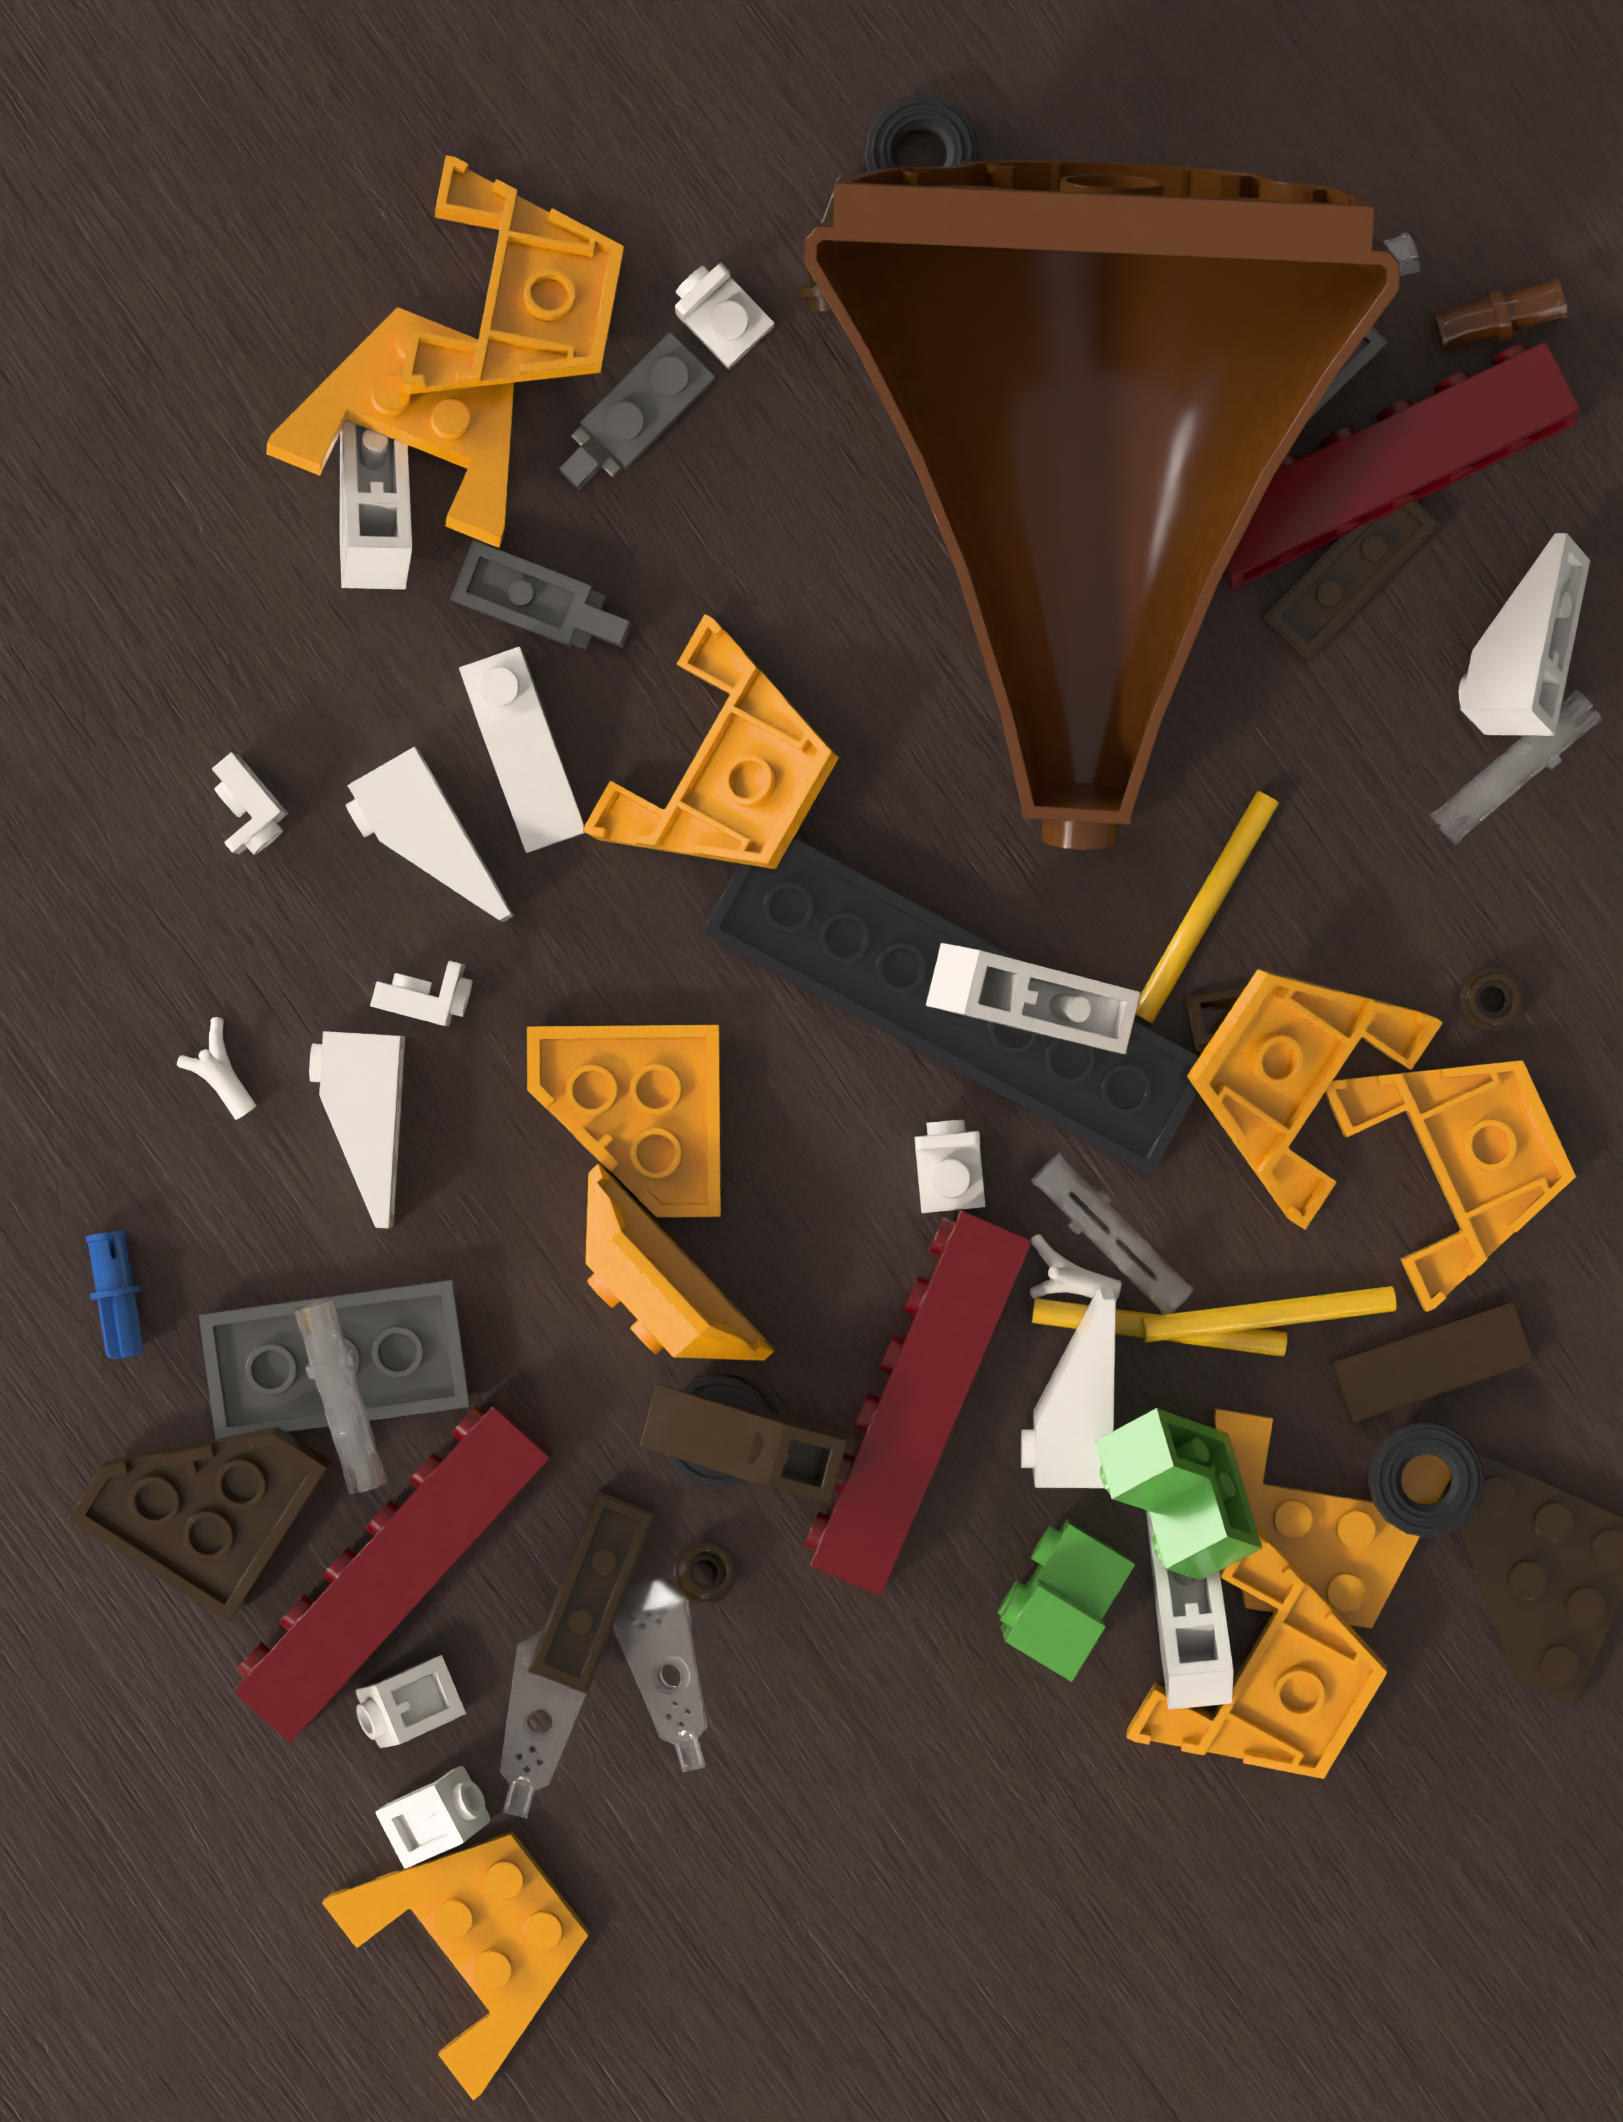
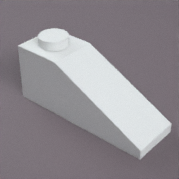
(374, 510)
(1526, 652)
(522, 749)
(417, 821)
(1032, 998)
(363, 1100)
(1076, 1404)
(1191, 1636)

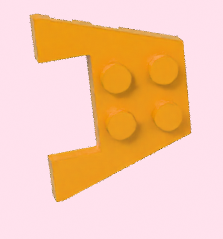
(544, 297)
(454, 424)
(746, 780)
(1277, 1062)
(1485, 1146)
(1329, 1538)
(1293, 1692)
(495, 1924)

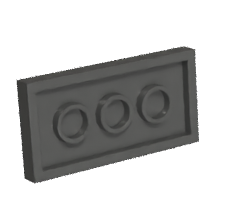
(403, 1346)

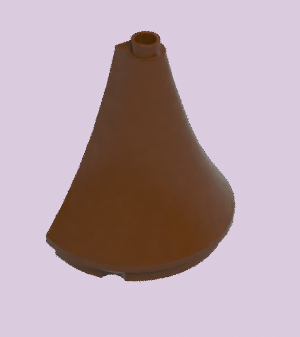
(1094, 413)

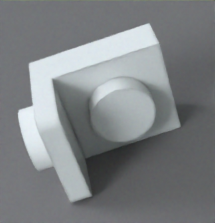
(721, 314)
(246, 792)
(412, 998)
(949, 1167)
(408, 1703)
(434, 1817)

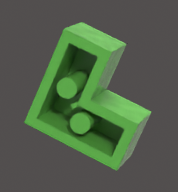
(1187, 1485)
(1064, 1601)

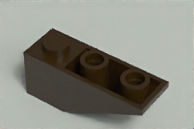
(744, 1442)

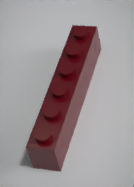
(1404, 458)
(919, 1400)
(392, 1572)

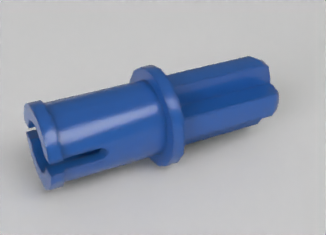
(115, 1294)

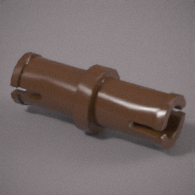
(1500, 314)

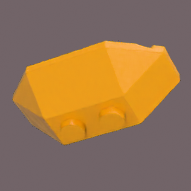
(659, 1282)

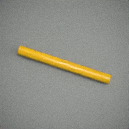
(1205, 906)
(1268, 1314)
(1129, 1324)

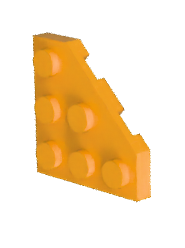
(640, 1105)

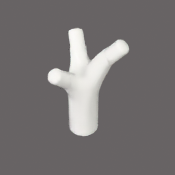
(217, 1071)
(1068, 1276)

